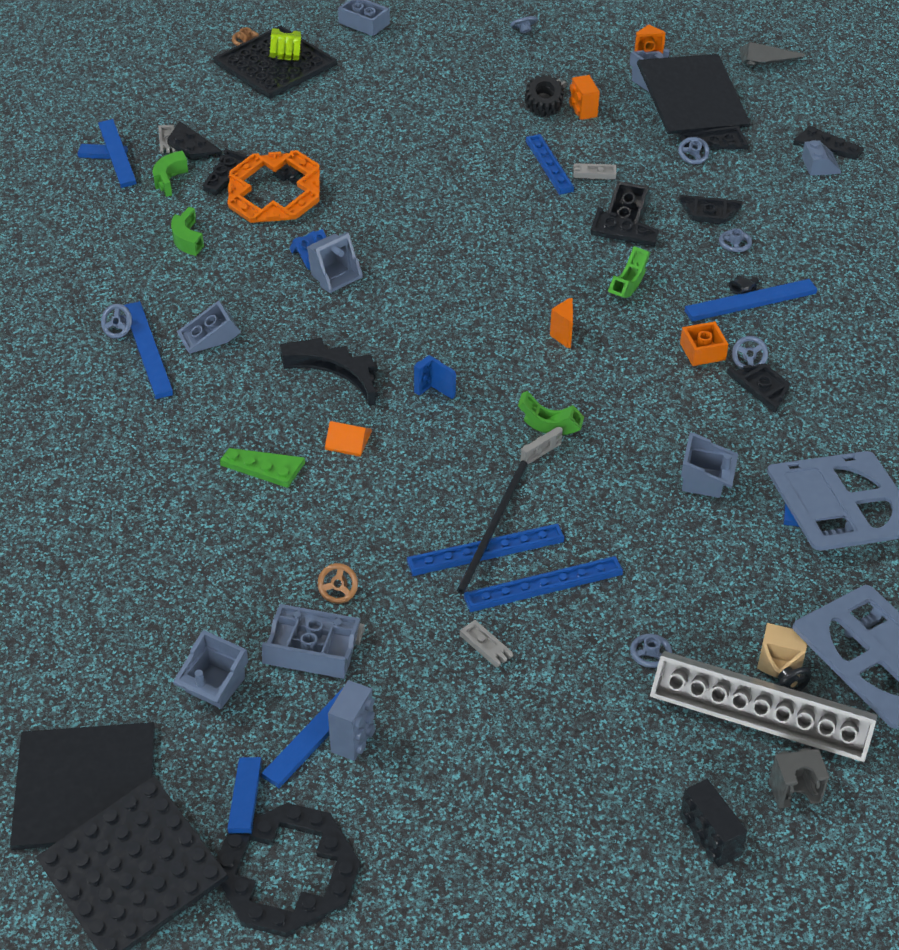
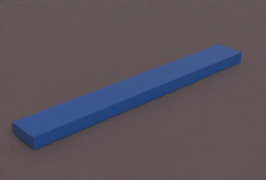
(750, 300)
(149, 352)
(497, 547)
(542, 584)

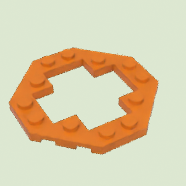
(273, 211)

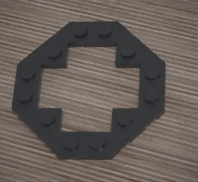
(309, 907)

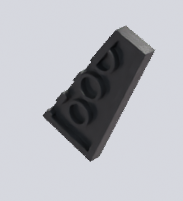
(719, 138)
(834, 144)
(614, 227)

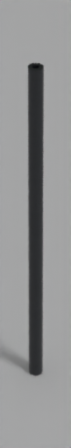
(491, 528)

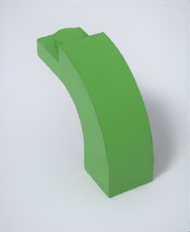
(166, 168)
(184, 238)
(630, 278)
(546, 420)

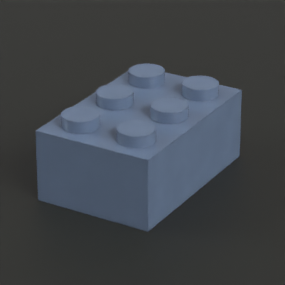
(364, 16)
(351, 720)

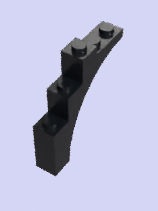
(316, 355)

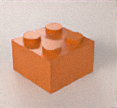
(584, 97)
(704, 343)

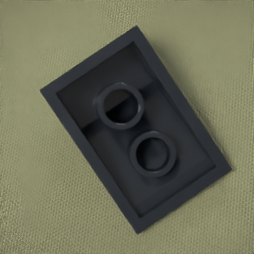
(629, 201)

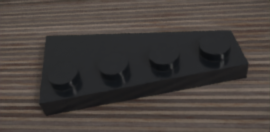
(220, 176)

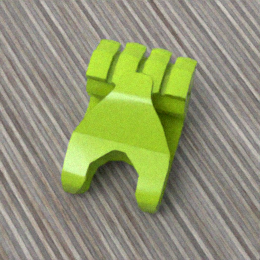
(285, 45)

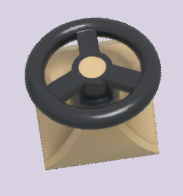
(783, 657)

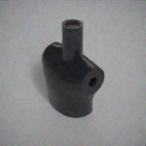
(743, 285)

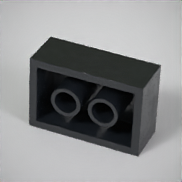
(713, 823)

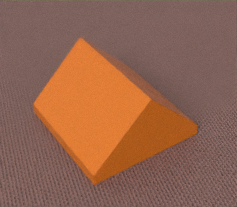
(650, 39)
(562, 322)
(347, 438)

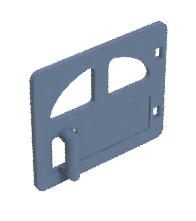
(818, 494)
(880, 645)

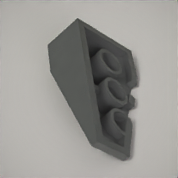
(759, 54)

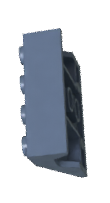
(311, 641)

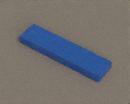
(244, 795)

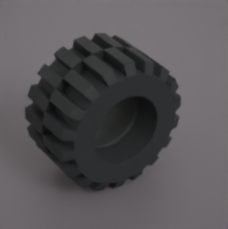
(548, 86)

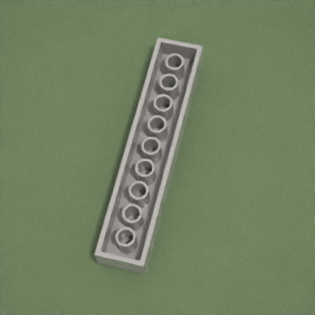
(764, 706)

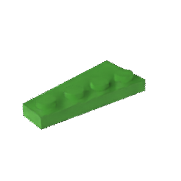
(265, 466)

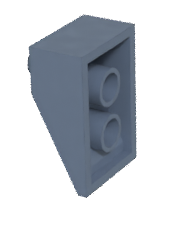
(209, 329)

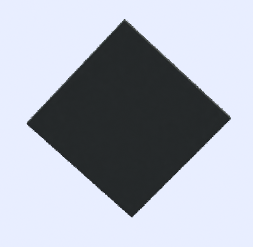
(693, 93)
(74, 776)

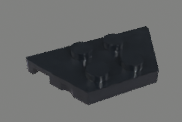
(191, 143)
(710, 209)
(762, 383)

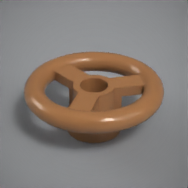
(244, 34)
(339, 576)

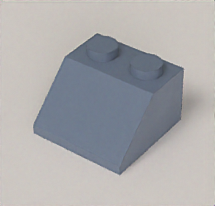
(819, 159)

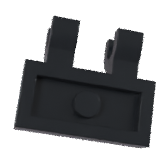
(287, 173)

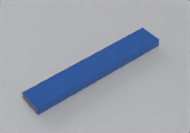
(117, 153)
(550, 164)
(300, 748)

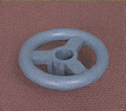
(524, 23)
(694, 149)
(736, 236)
(124, 321)
(737, 347)
(650, 648)

